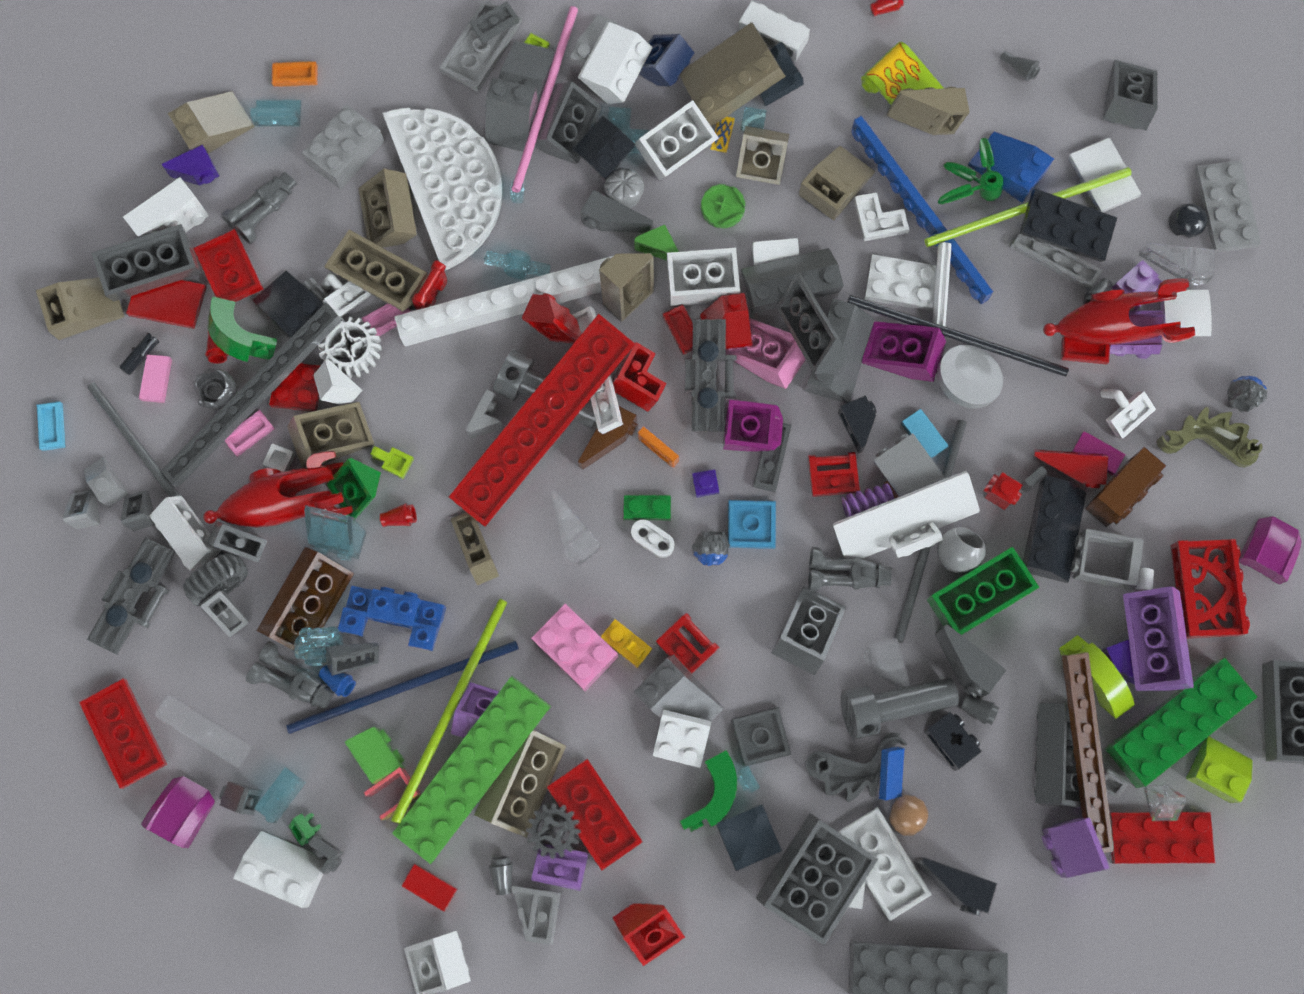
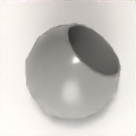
(961, 550)

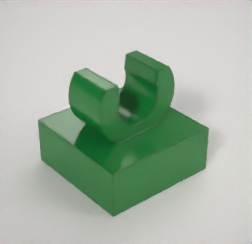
(302, 830)

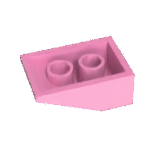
(772, 354)

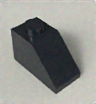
(858, 420)

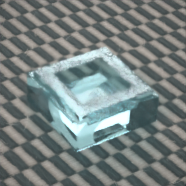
(753, 118)

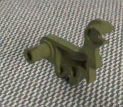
(1225, 438)

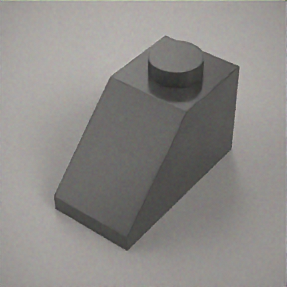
(239, 798)

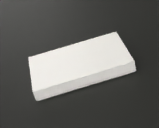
(1099, 161)

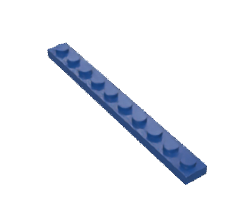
(915, 202)

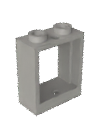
(1131, 564)

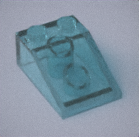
(334, 533)

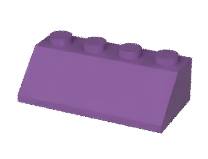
(1158, 640)

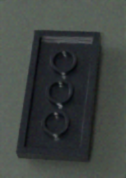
(1068, 225)

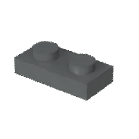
(494, 22)

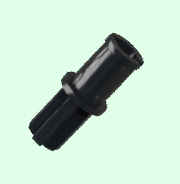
(139, 354)

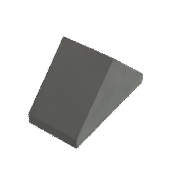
(137, 511)

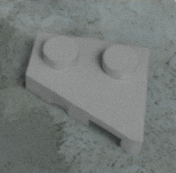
(538, 913)

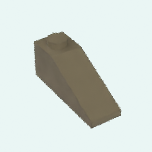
(474, 548)

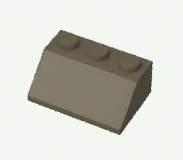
(387, 209)

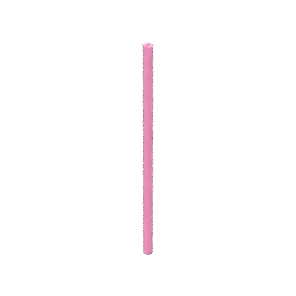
(544, 100)

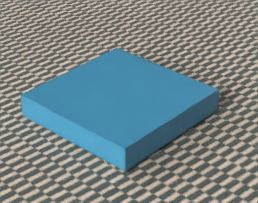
(752, 524)

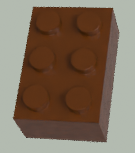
(1126, 488)

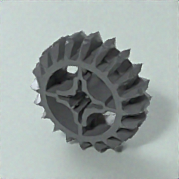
(220, 573)

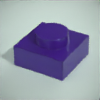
(705, 483)

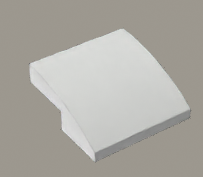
(1190, 308)

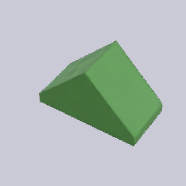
(656, 242)

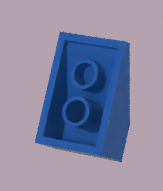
(1018, 163)

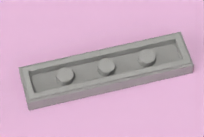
(1058, 260)

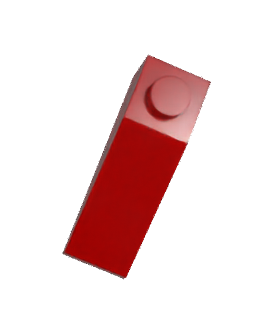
(1083, 467)

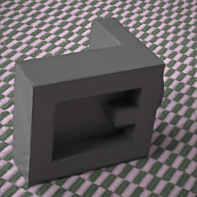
(324, 849)

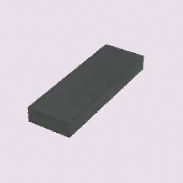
(771, 464)

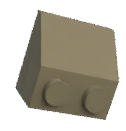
(762, 155)

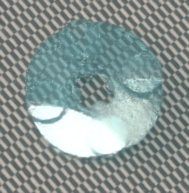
(310, 638)

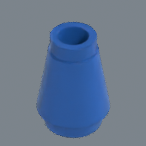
(340, 684)

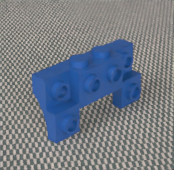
(393, 609)

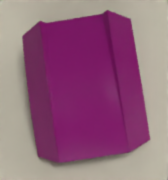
(752, 426)
(1272, 549)
(179, 812)

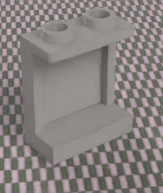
(907, 465)

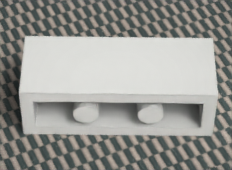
(776, 28)
(184, 532)

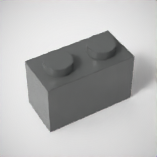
(237, 541)

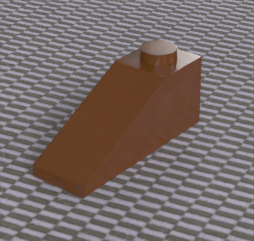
(601, 444)

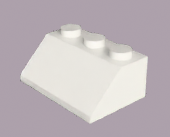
(615, 63)
(281, 869)

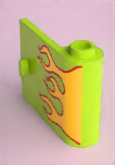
(898, 71)

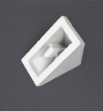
(335, 385)

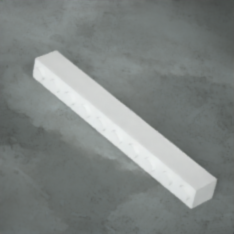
(497, 303)

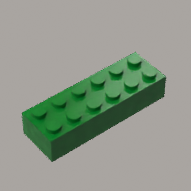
(1180, 723)

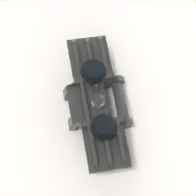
(700, 375)
(125, 590)

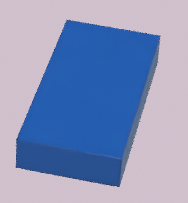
(891, 773)

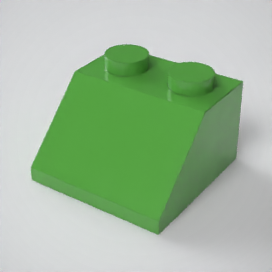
(375, 754)

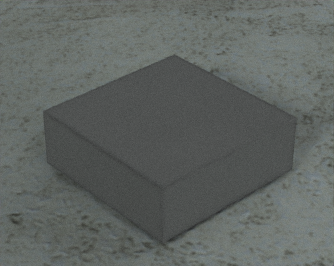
(1033, 479)

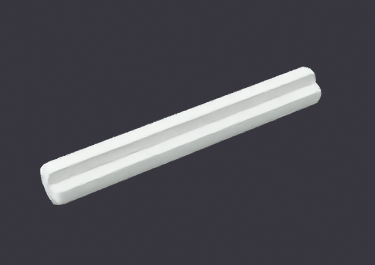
(941, 283)

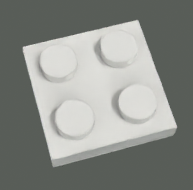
(682, 738)

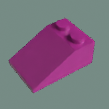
(905, 350)

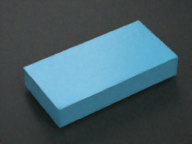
(51, 426)
(925, 433)

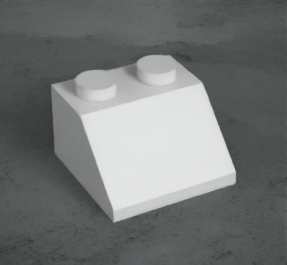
(437, 964)

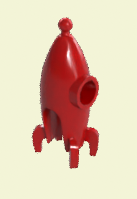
(1107, 318)
(272, 497)

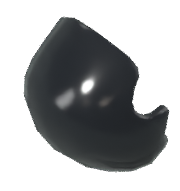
(1188, 220)

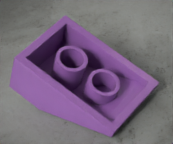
(1074, 848)

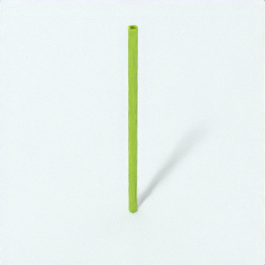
(1018, 210)
(448, 712)

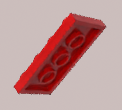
(123, 733)
(602, 822)
(1148, 841)

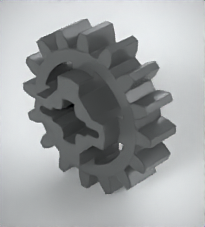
(549, 819)

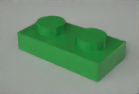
(647, 507)

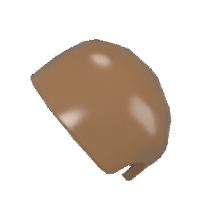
(908, 815)

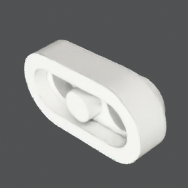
(653, 539)

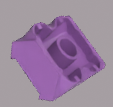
(1143, 348)

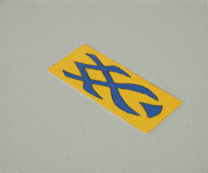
(723, 131)

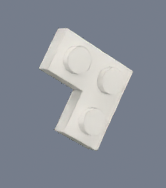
(875, 223)

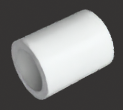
(1145, 579)

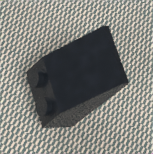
(288, 303)
(963, 888)

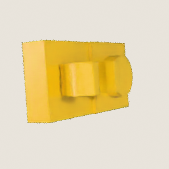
(626, 643)

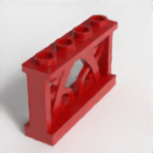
(1231, 581)

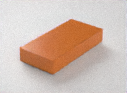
(294, 73)
(658, 447)

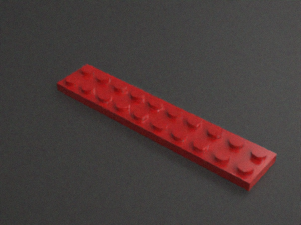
(542, 420)

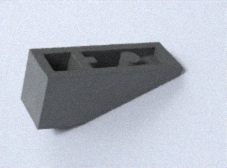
(611, 216)

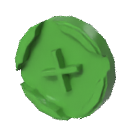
(722, 206)

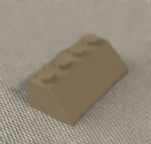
(376, 270)
(626, 282)
(522, 785)

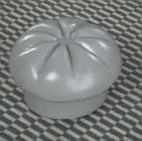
(624, 186)

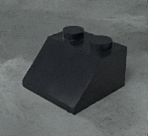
(604, 147)

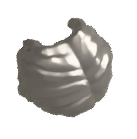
(214, 388)

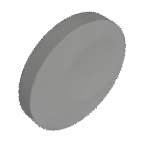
(969, 376)

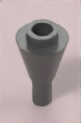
(1025, 67)

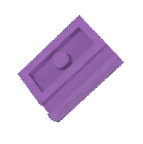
(1138, 279)
(561, 871)

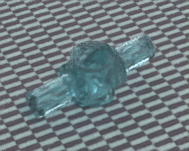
(516, 264)

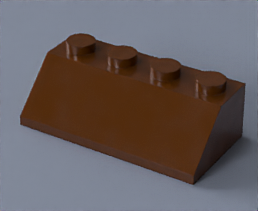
(305, 597)

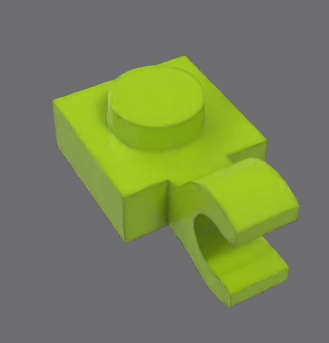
(394, 462)

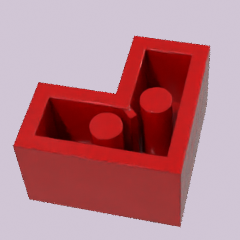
(635, 382)

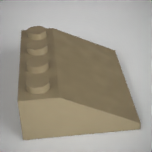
(731, 74)

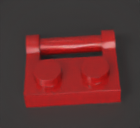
(433, 284)
(833, 481)
(674, 643)

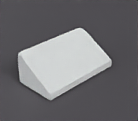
(774, 250)

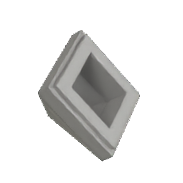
(1115, 783)

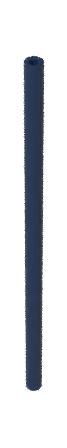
(397, 689)

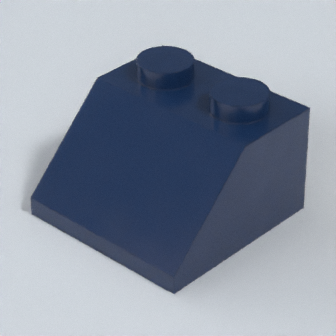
(666, 59)

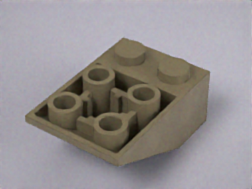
(931, 109)
(835, 182)
(77, 307)

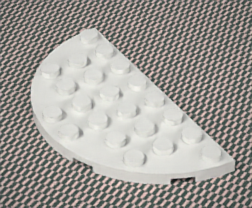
(450, 178)

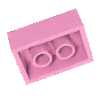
(575, 647)

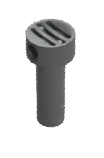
(528, 382)
(866, 711)

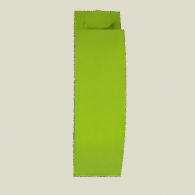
(1107, 681)

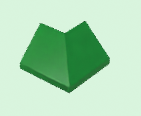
(357, 484)

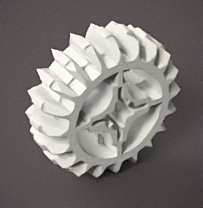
(331, 350)

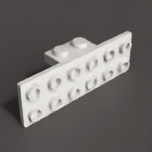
(909, 520)

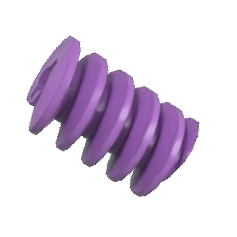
(870, 499)

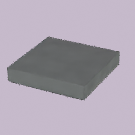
(761, 737)

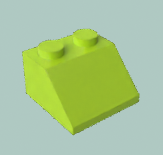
(1221, 771)

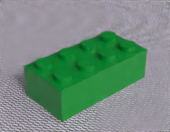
(983, 592)

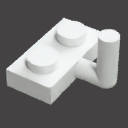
(345, 296)
(1130, 412)

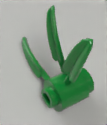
(990, 182)

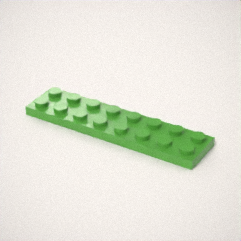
(471, 769)

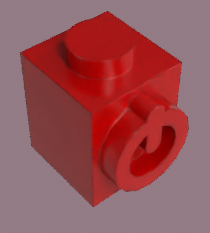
(1003, 490)

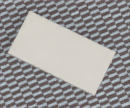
(894, 877)

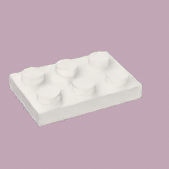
(901, 282)

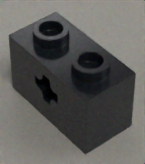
(941, 734)

